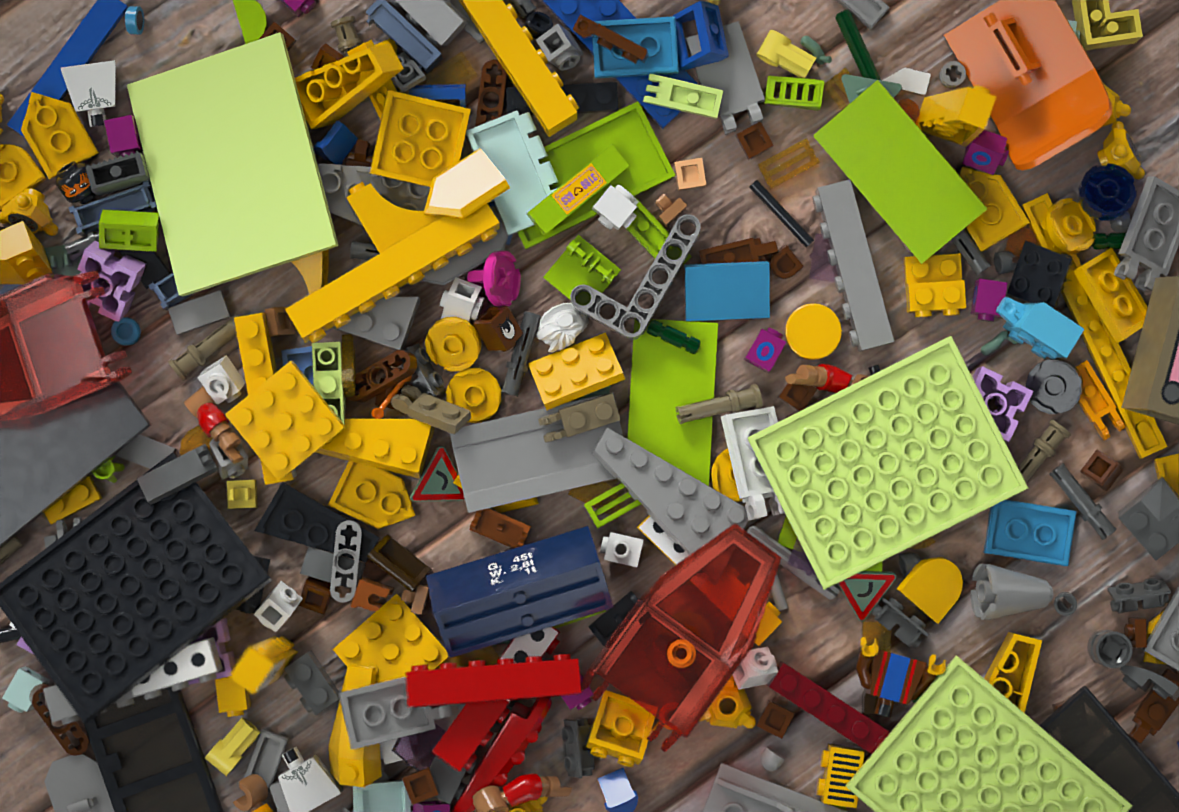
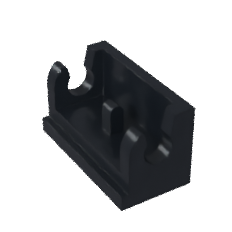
(608, 623)

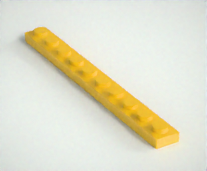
(1101, 345)

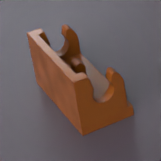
(500, 527)
(365, 597)

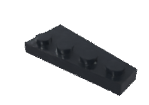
(310, 523)

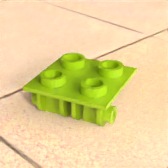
(580, 266)

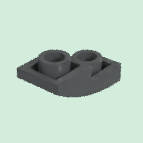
(409, 76)
(319, 566)
(1143, 678)

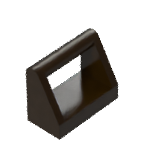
(399, 563)

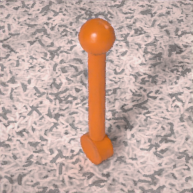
(378, 413)

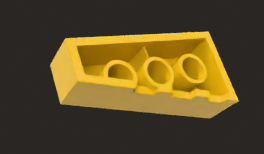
(344, 84)
(956, 114)
(384, 444)
(1015, 668)

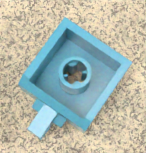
(1040, 327)

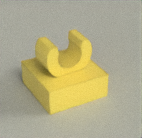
(241, 494)

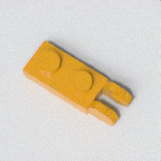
(1096, 401)

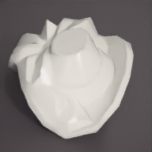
(561, 326)

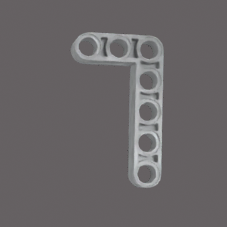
(647, 287)

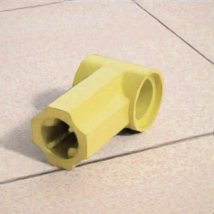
(779, 51)
(228, 752)

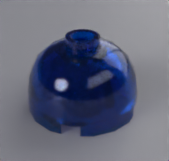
(1106, 192)

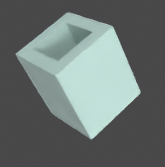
(20, 688)

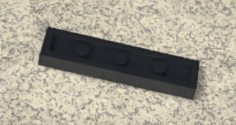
(588, 96)

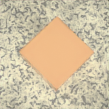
(690, 174)

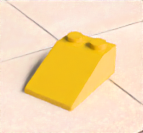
(21, 255)

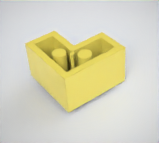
(1105, 29)

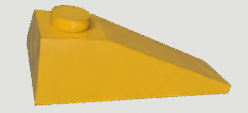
(360, 765)

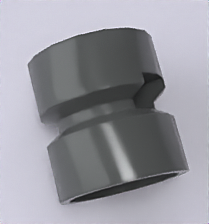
(1109, 648)

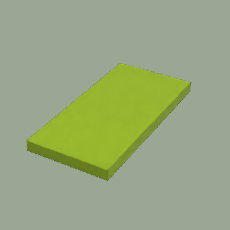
(632, 138)
(900, 171)
(672, 378)

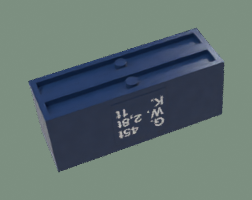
(518, 592)

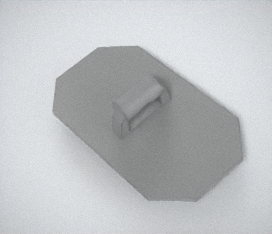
(460, 265)
(77, 785)

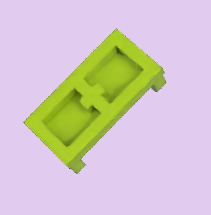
(128, 230)

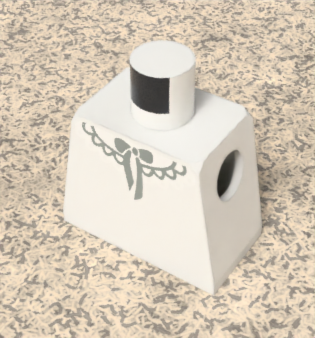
(92, 89)
(307, 782)

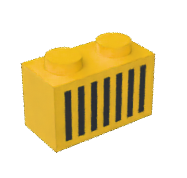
(840, 766)

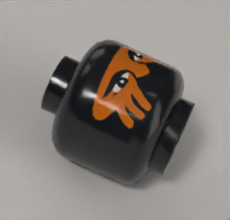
(74, 183)

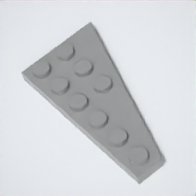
(341, 178)
(675, 500)

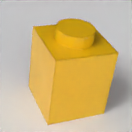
(232, 697)

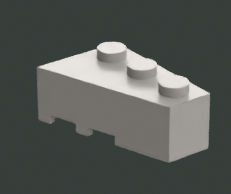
(385, 323)

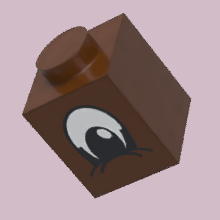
(498, 329)

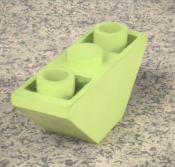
(328, 375)

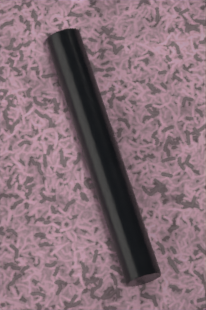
(781, 213)

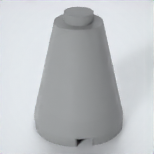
(1007, 592)

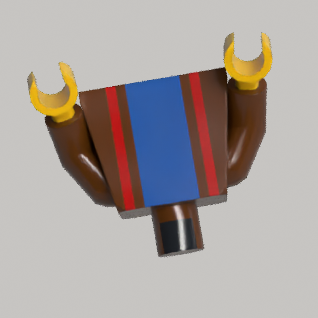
(894, 676)

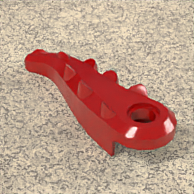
(505, 750)

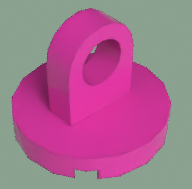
(498, 278)

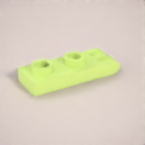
(684, 96)

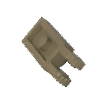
(430, 409)
(582, 417)

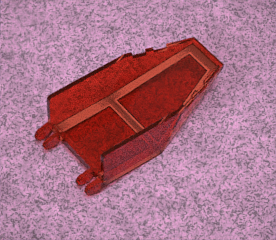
(51, 346)
(710, 601)

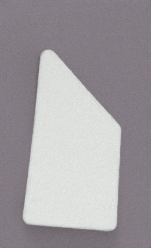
(911, 80)

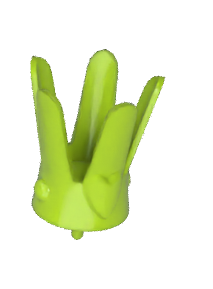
(108, 469)

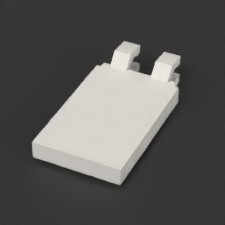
(748, 473)

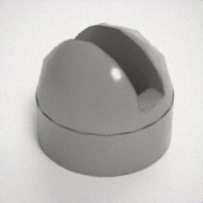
(771, 759)

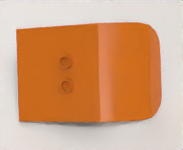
(1038, 73)

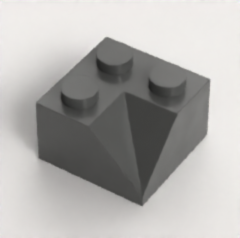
(1154, 518)

